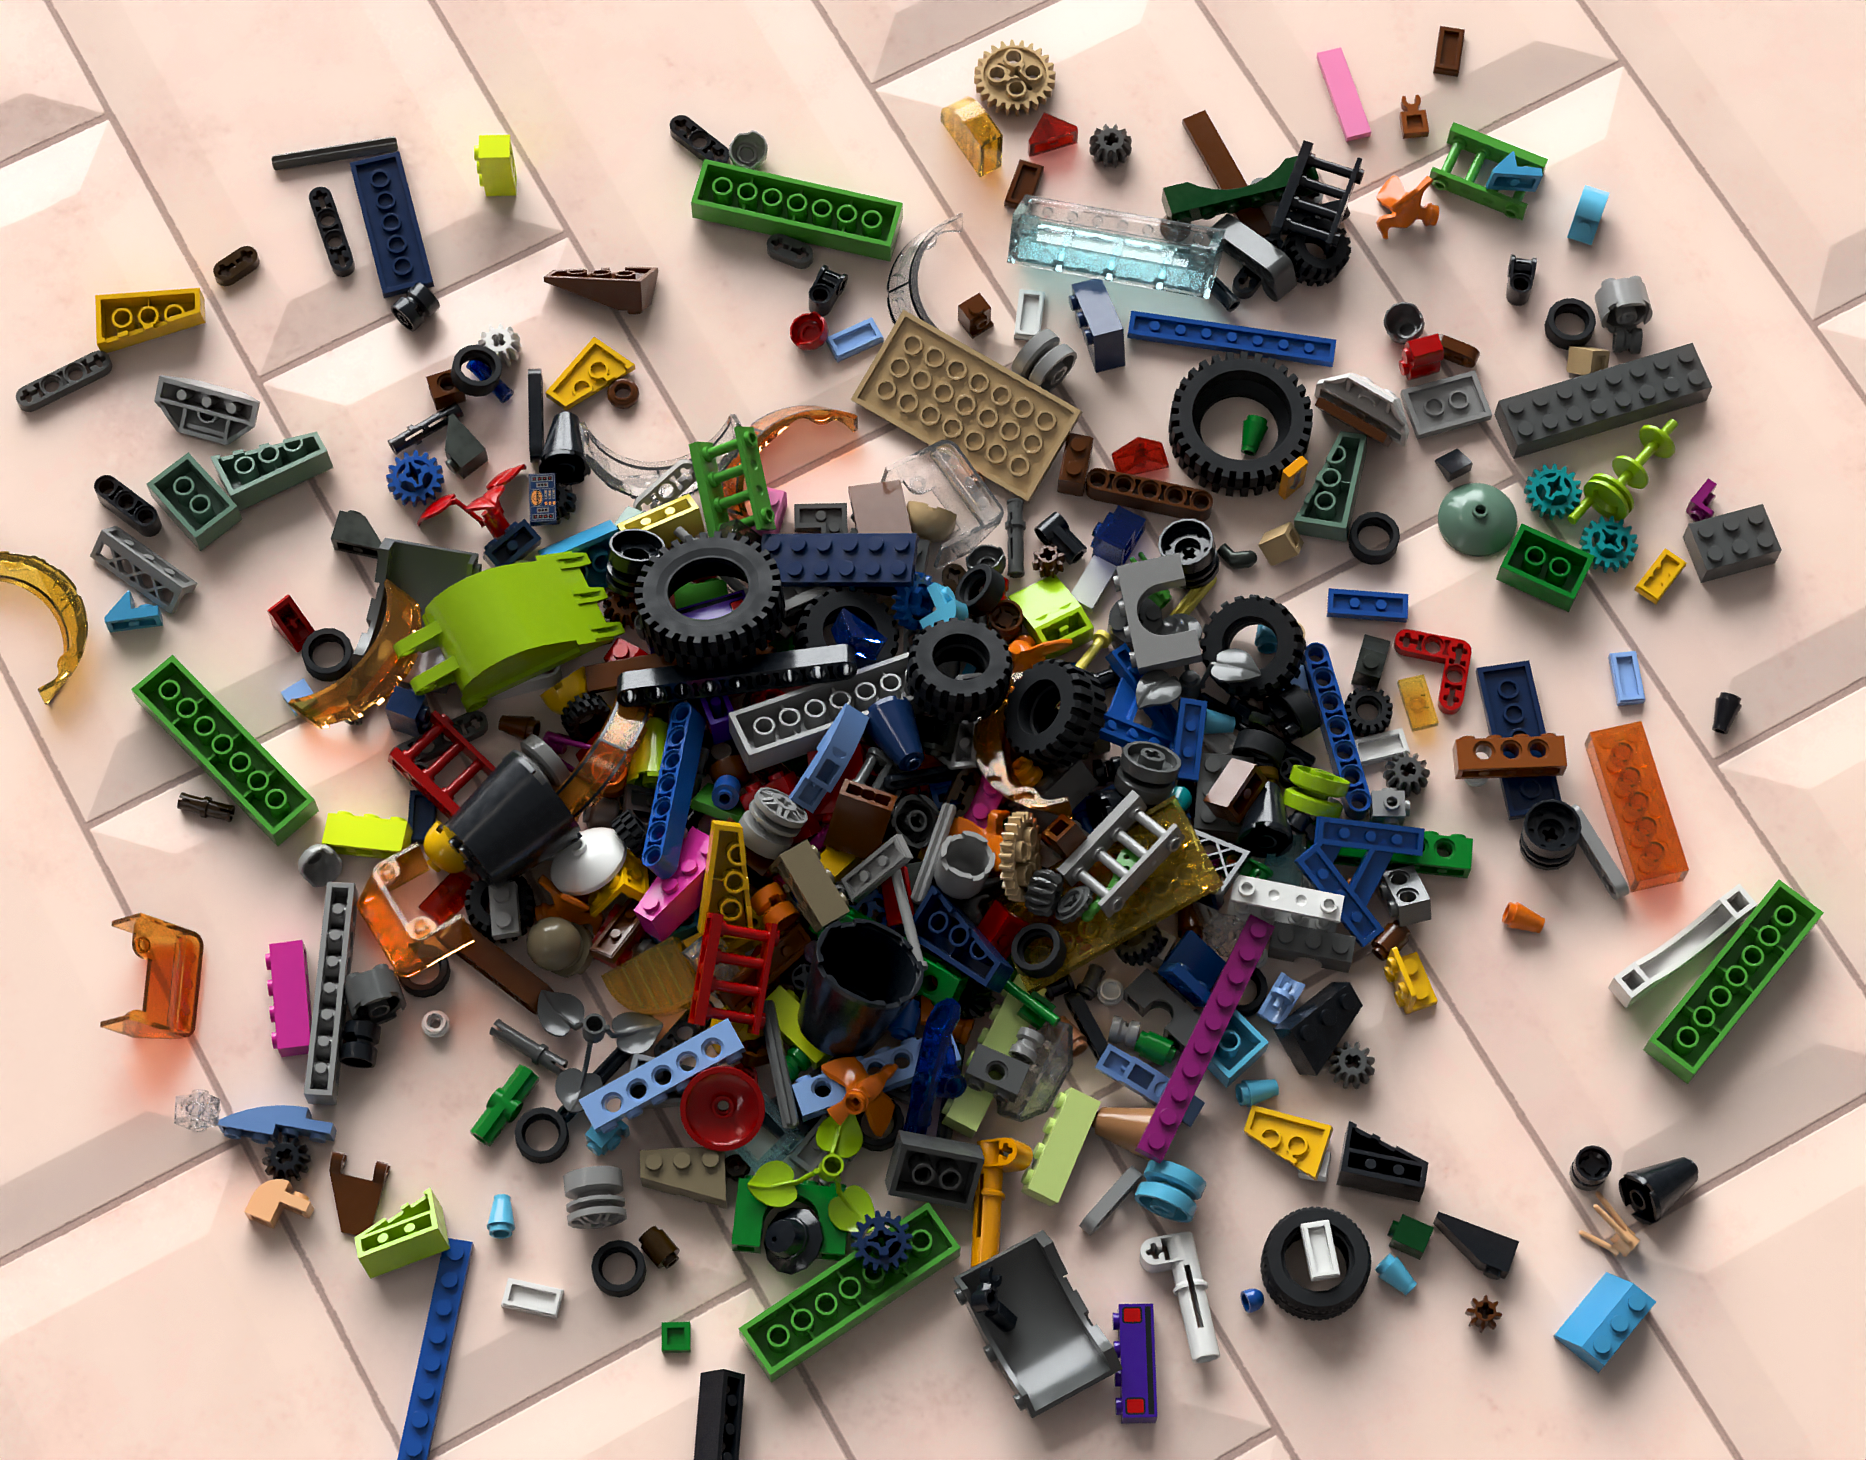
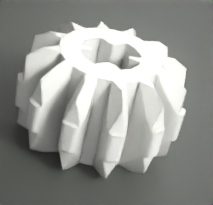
(504, 337)

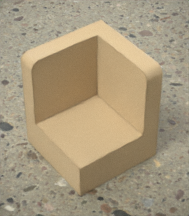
(1587, 359)
(1281, 543)

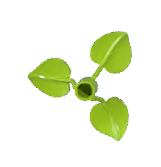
(775, 1184)

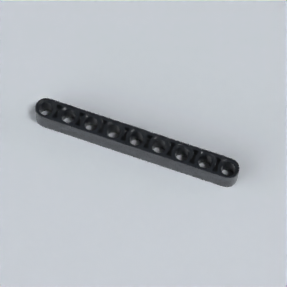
(758, 674)

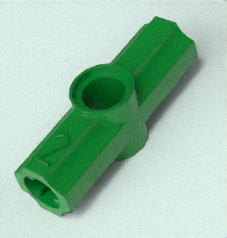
(504, 1105)

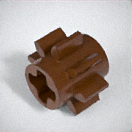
(1048, 561)
(1490, 1310)

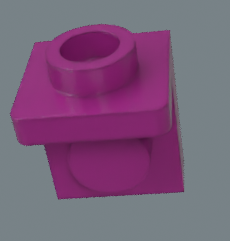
(1700, 502)

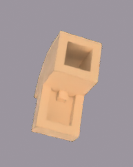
(270, 1200)

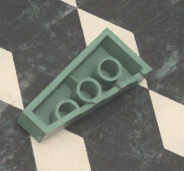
(271, 468)
(1332, 499)

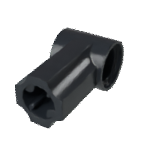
(1056, 532)

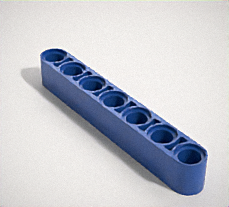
(1336, 719)
(674, 790)

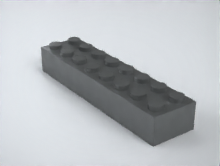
(1602, 400)

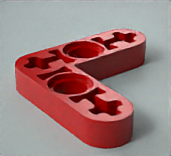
(1444, 656)

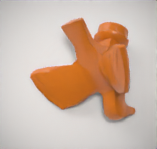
(1405, 206)
(1027, 653)
(992, 833)
(567, 906)
(862, 1092)

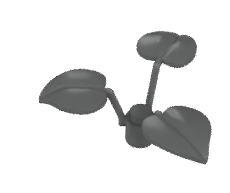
(1160, 689)
(564, 1011)

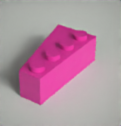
(676, 898)

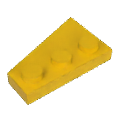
(588, 374)
(1290, 1137)

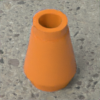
(1522, 918)

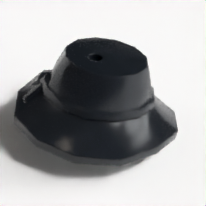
(793, 1240)

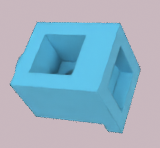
(600, 1143)

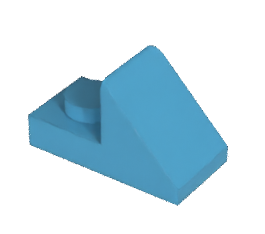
(1514, 178)
(127, 617)

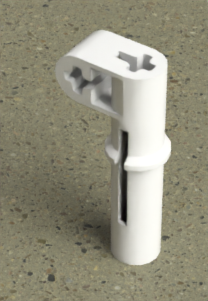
(1184, 1259)

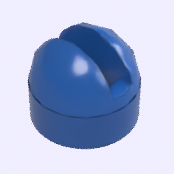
(1252, 1299)

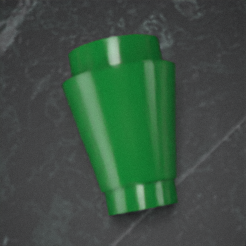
(1253, 433)

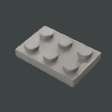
(1446, 404)

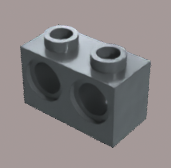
(1405, 895)

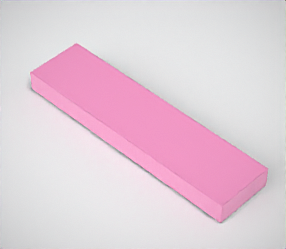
(1343, 94)

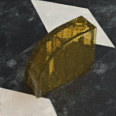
(974, 134)
(654, 981)

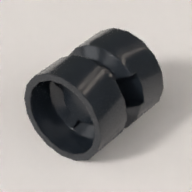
(413, 308)
(360, 1042)
(1590, 1168)

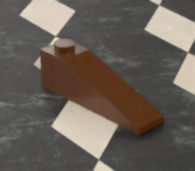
(621, 290)

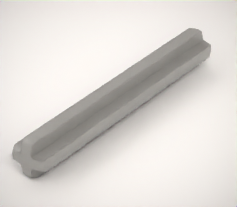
(927, 868)

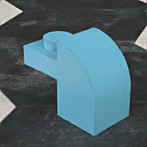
(1588, 214)
(946, 606)

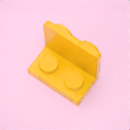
(630, 880)
(1409, 981)

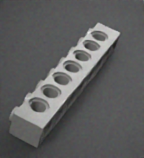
(329, 998)

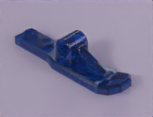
(935, 1067)

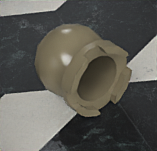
(560, 946)

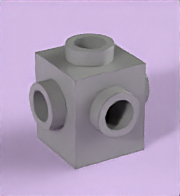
(1389, 806)

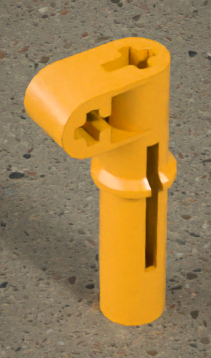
(989, 1193)

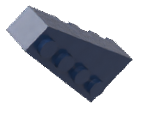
(955, 938)

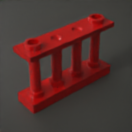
(424, 779)
(707, 983)

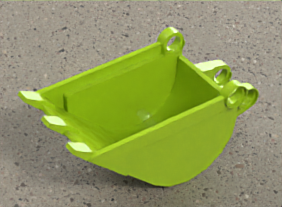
(509, 626)

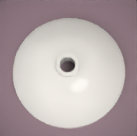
(588, 862)

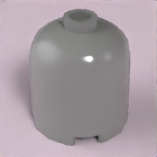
(963, 865)

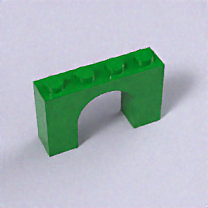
(751, 1215)

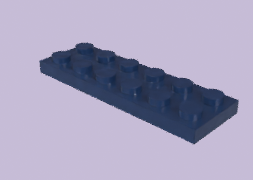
(391, 223)
(844, 559)
(1510, 710)

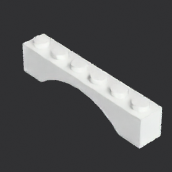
(1692, 940)

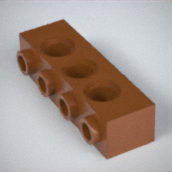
(1470, 766)

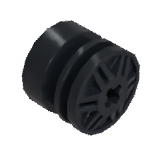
(1196, 549)
(626, 557)
(1552, 821)

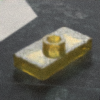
(1417, 703)

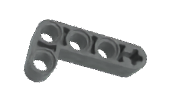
(1259, 256)

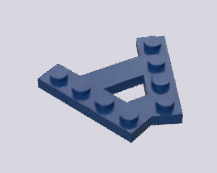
(1120, 716)
(1380, 844)

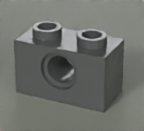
(988, 1060)

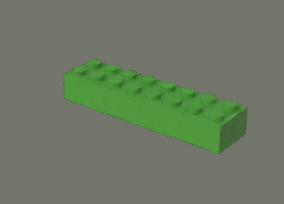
(797, 209)
(225, 750)
(1733, 981)
(845, 1297)

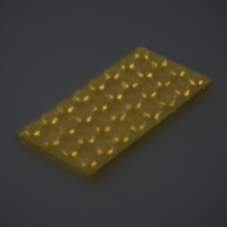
(1171, 887)

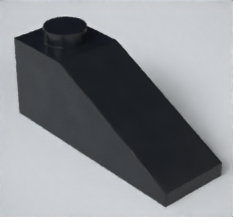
(1482, 1247)

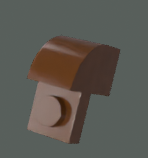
(1063, 836)

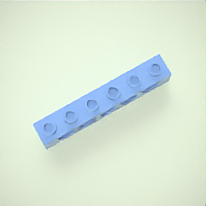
(596, 1102)
(813, 1106)

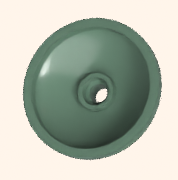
(1474, 532)

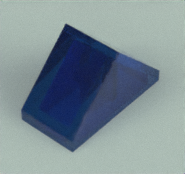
(854, 632)

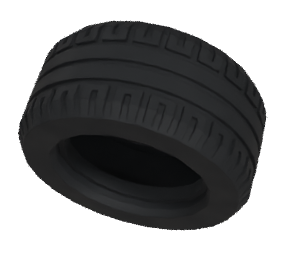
(1302, 1301)

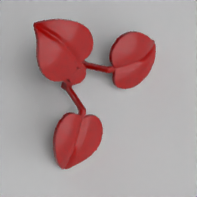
(493, 514)

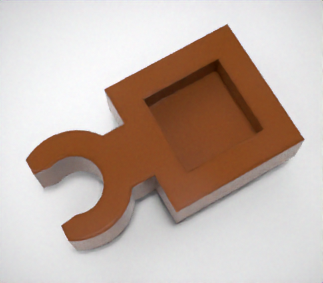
(1412, 120)

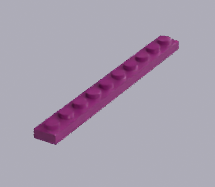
(1204, 1039)

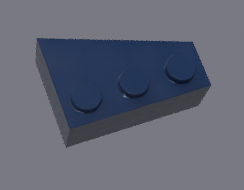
(1099, 324)

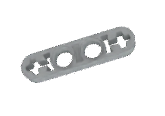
(1601, 859)

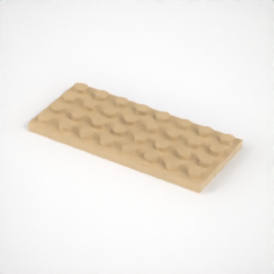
(959, 395)

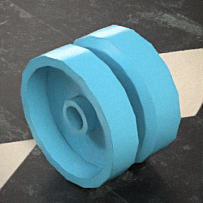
(1170, 1190)

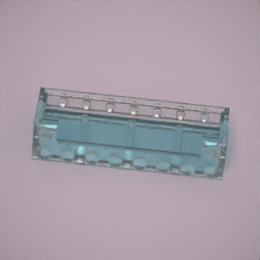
(1115, 246)

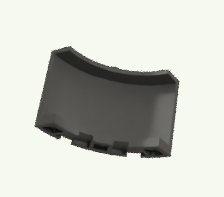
(422, 574)
(1054, 1343)

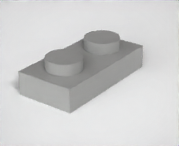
(505, 911)

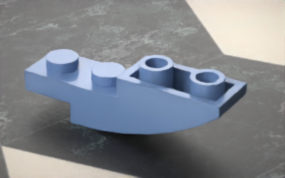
(831, 759)
(1141, 1079)
(266, 1122)

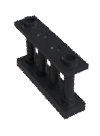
(1299, 180)

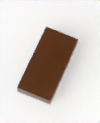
(1448, 51)
(1023, 183)

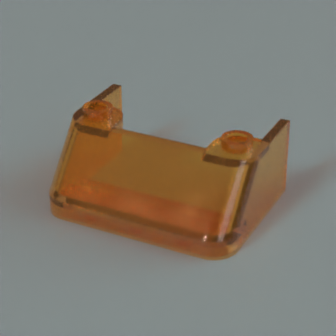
(406, 944)
(170, 981)

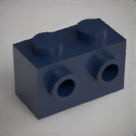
(513, 546)
(408, 712)

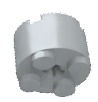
(1623, 303)

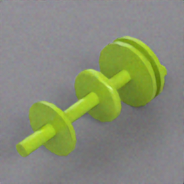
(1609, 494)

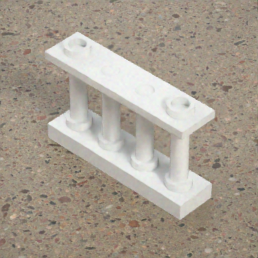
(1284, 904)

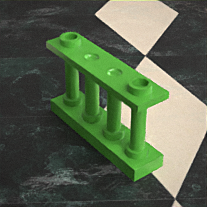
(1484, 148)
(710, 481)

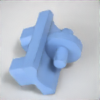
(1281, 999)

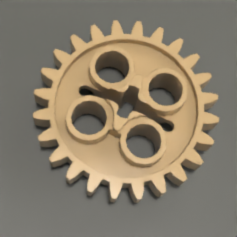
(1014, 77)
(1019, 854)

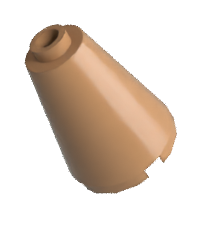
(1122, 1126)

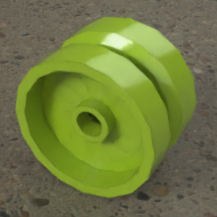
(1316, 791)

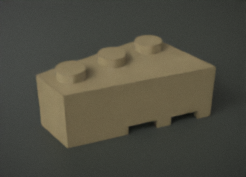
(811, 885)
(686, 1172)

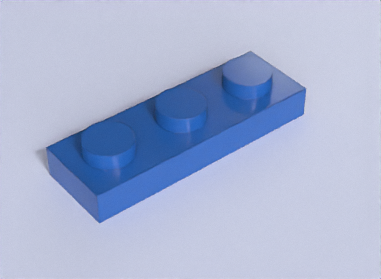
(1367, 605)
(1189, 737)

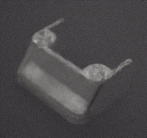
(958, 488)

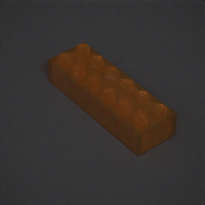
(1636, 806)

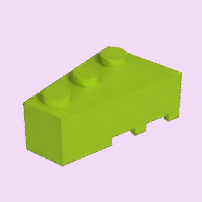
(404, 1238)

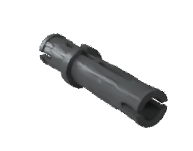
(1015, 529)
(538, 1053)

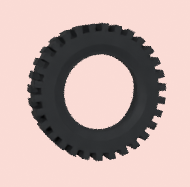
(1248, 380)
(719, 638)

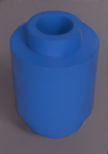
(726, 792)
(907, 1022)

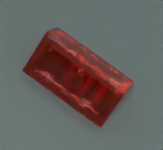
(446, 897)

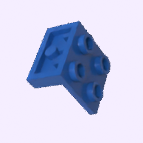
(1192, 968)

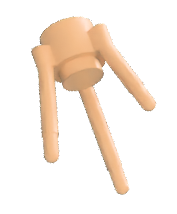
(1623, 1239)

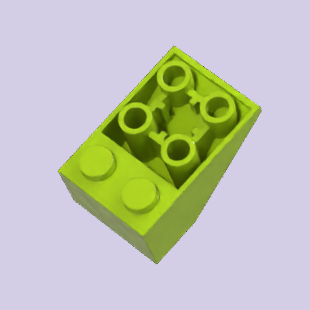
(1053, 614)

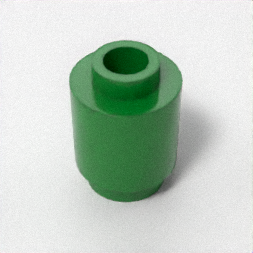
(1155, 1048)

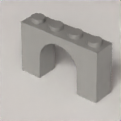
(1137, 583)

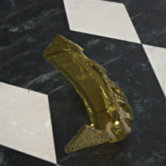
(61, 598)

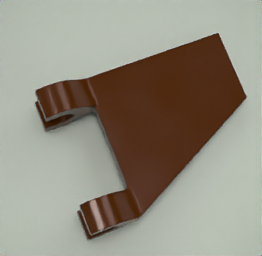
(356, 1197)

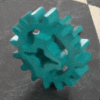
(1544, 482)
(1608, 540)

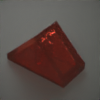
(1051, 134)
(1140, 457)

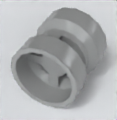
(1124, 1032)
(1027, 1045)

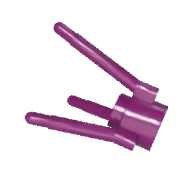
(559, 744)

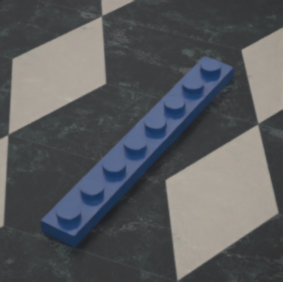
(1231, 338)
(435, 1351)

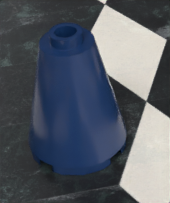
(895, 731)

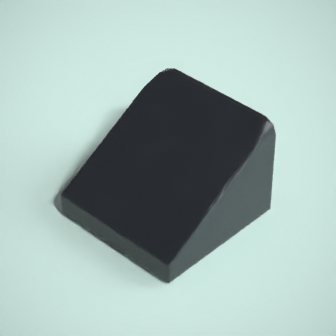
(1454, 464)

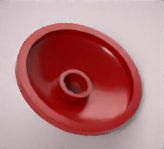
(716, 1127)

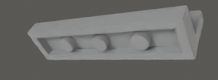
(146, 560)

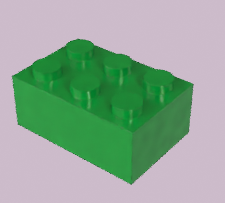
(1545, 567)

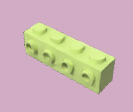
(1060, 1146)

